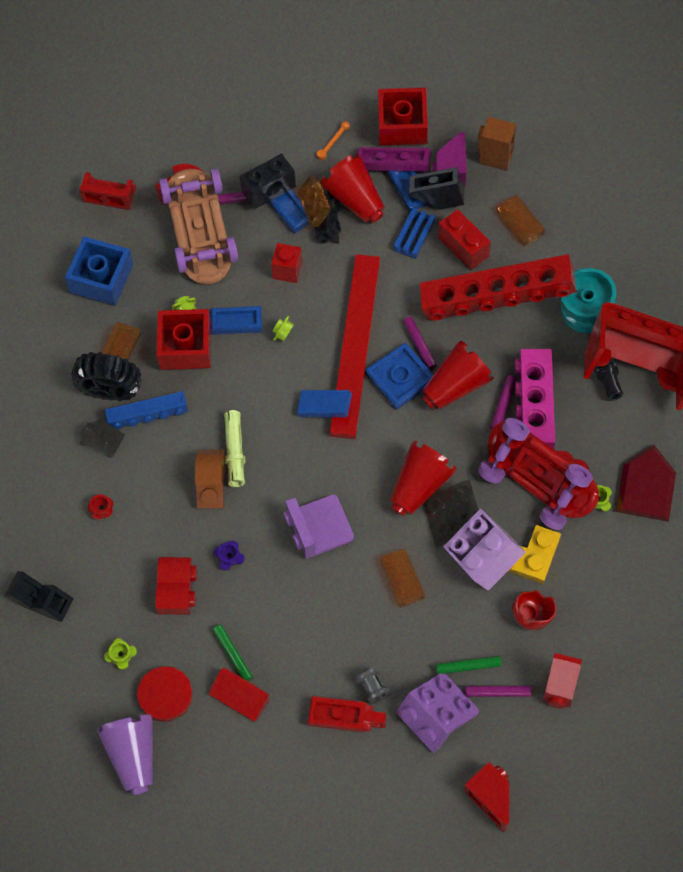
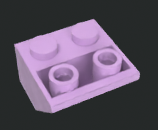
(484, 549)

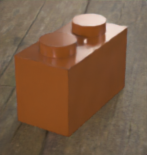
(496, 143)

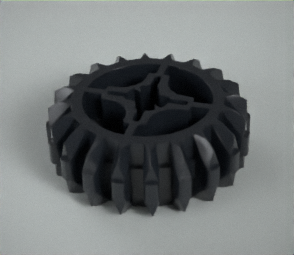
(106, 376)

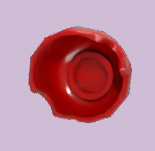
(534, 610)

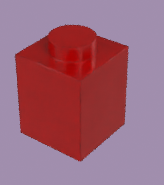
(286, 263)

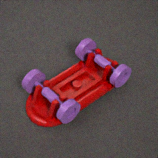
(541, 471)

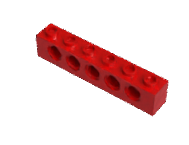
(487, 281)

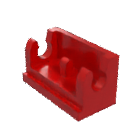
(107, 192)

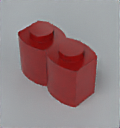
(175, 585)

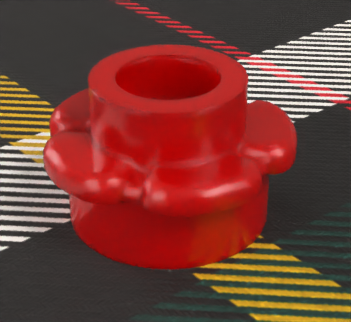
(100, 500)

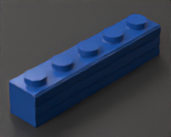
(147, 410)

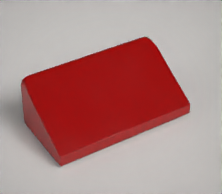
(239, 694)

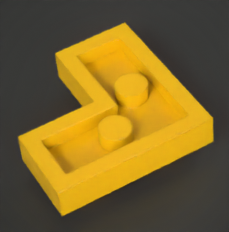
(538, 555)

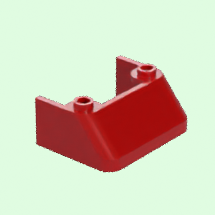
(638, 341)

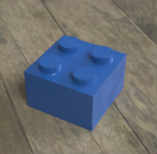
(99, 270)

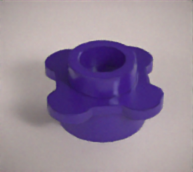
(228, 548)

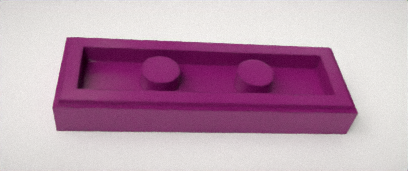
(395, 158)

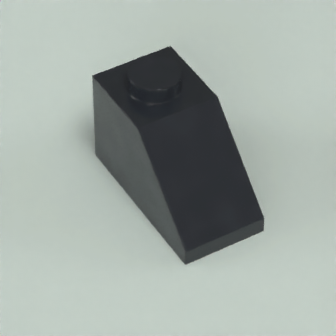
(438, 188)

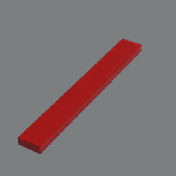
(356, 341)

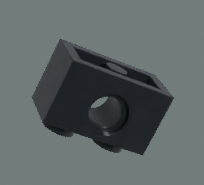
(268, 181)

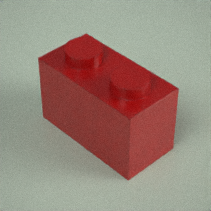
(464, 239)

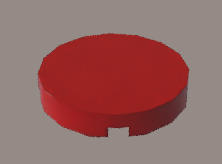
(165, 693)

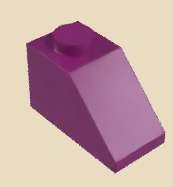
(452, 156)

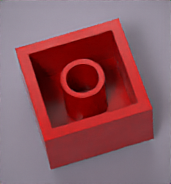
(402, 116)
(184, 339)

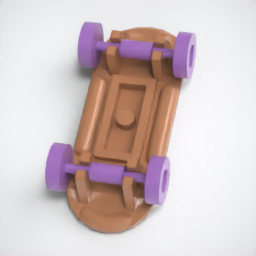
(198, 225)

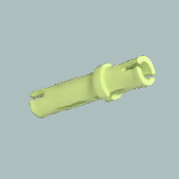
(234, 459)

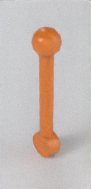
(321, 154)

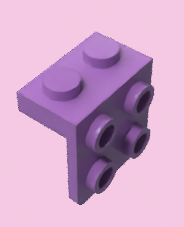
(318, 525)
(436, 710)

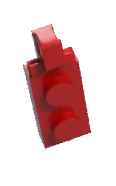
(344, 715)

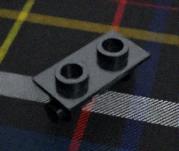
(330, 226)

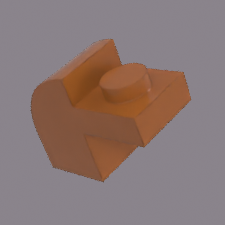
(210, 477)

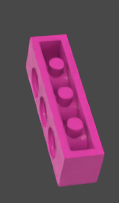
(539, 364)

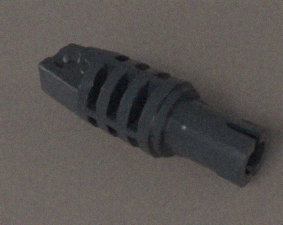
(608, 375)

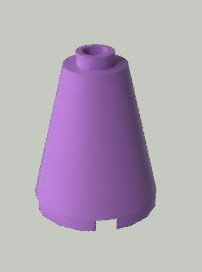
(130, 751)

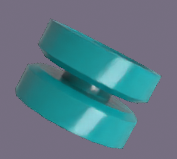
(593, 290)

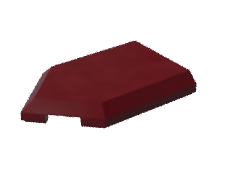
(647, 486)

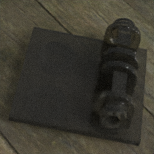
(450, 511)

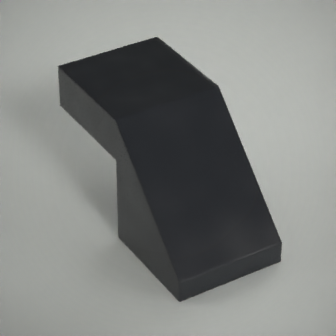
(40, 598)

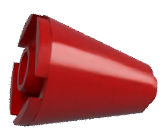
(354, 189)
(456, 377)
(419, 478)

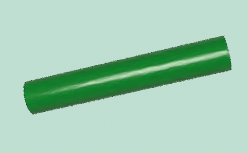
(232, 653)
(468, 665)

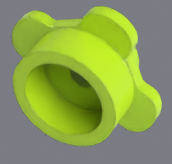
(184, 303)
(282, 329)
(604, 494)
(120, 646)

